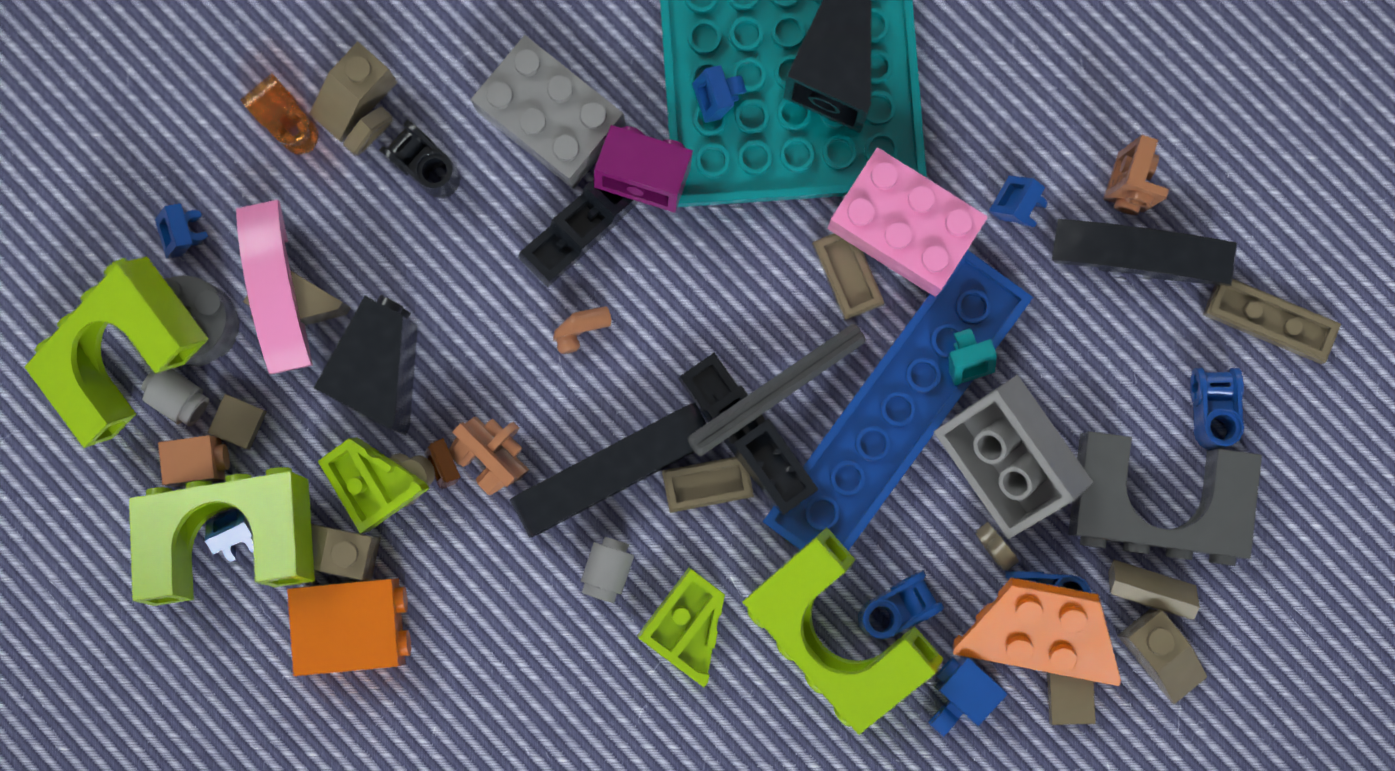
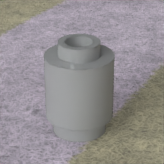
(174, 396)
(607, 569)

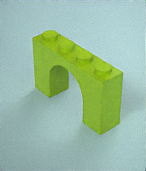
(70, 361)
(168, 521)
(856, 689)

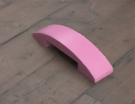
(271, 287)

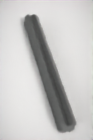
(776, 390)

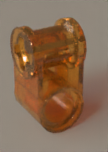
(279, 113)

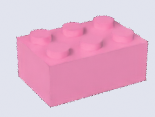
(906, 222)

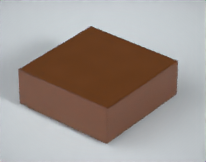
(443, 463)

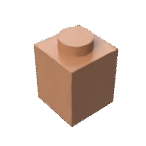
(193, 460)

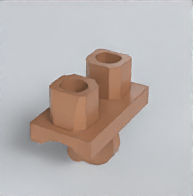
(494, 448)

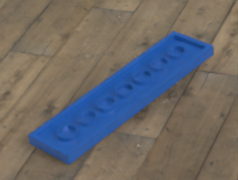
(899, 406)

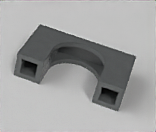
(1218, 528)

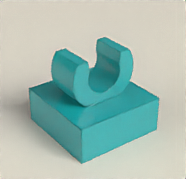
(970, 358)

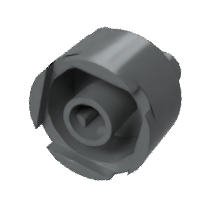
(212, 313)

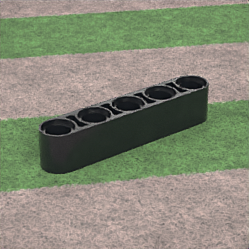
(607, 471)

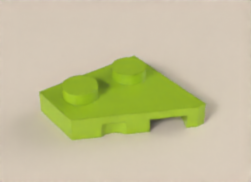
(369, 483)
(686, 625)

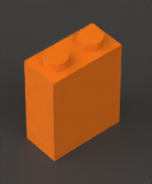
(348, 627)

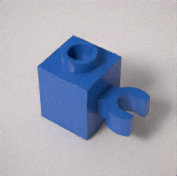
(968, 694)

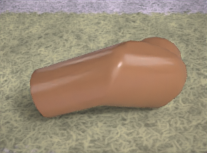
(578, 323)

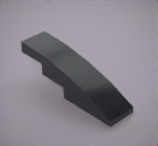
(574, 232)
(1145, 252)
(755, 445)

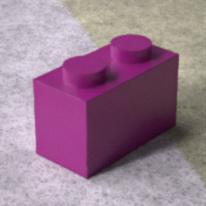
(643, 167)

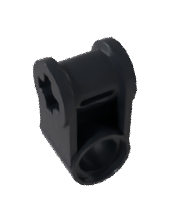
(417, 156)

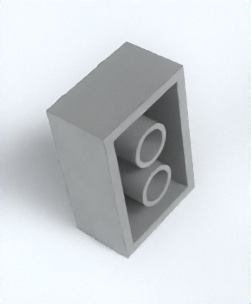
(547, 111)
(1013, 457)

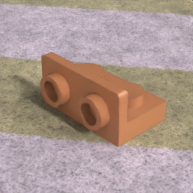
(1128, 178)

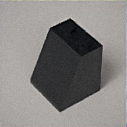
(835, 64)
(375, 364)

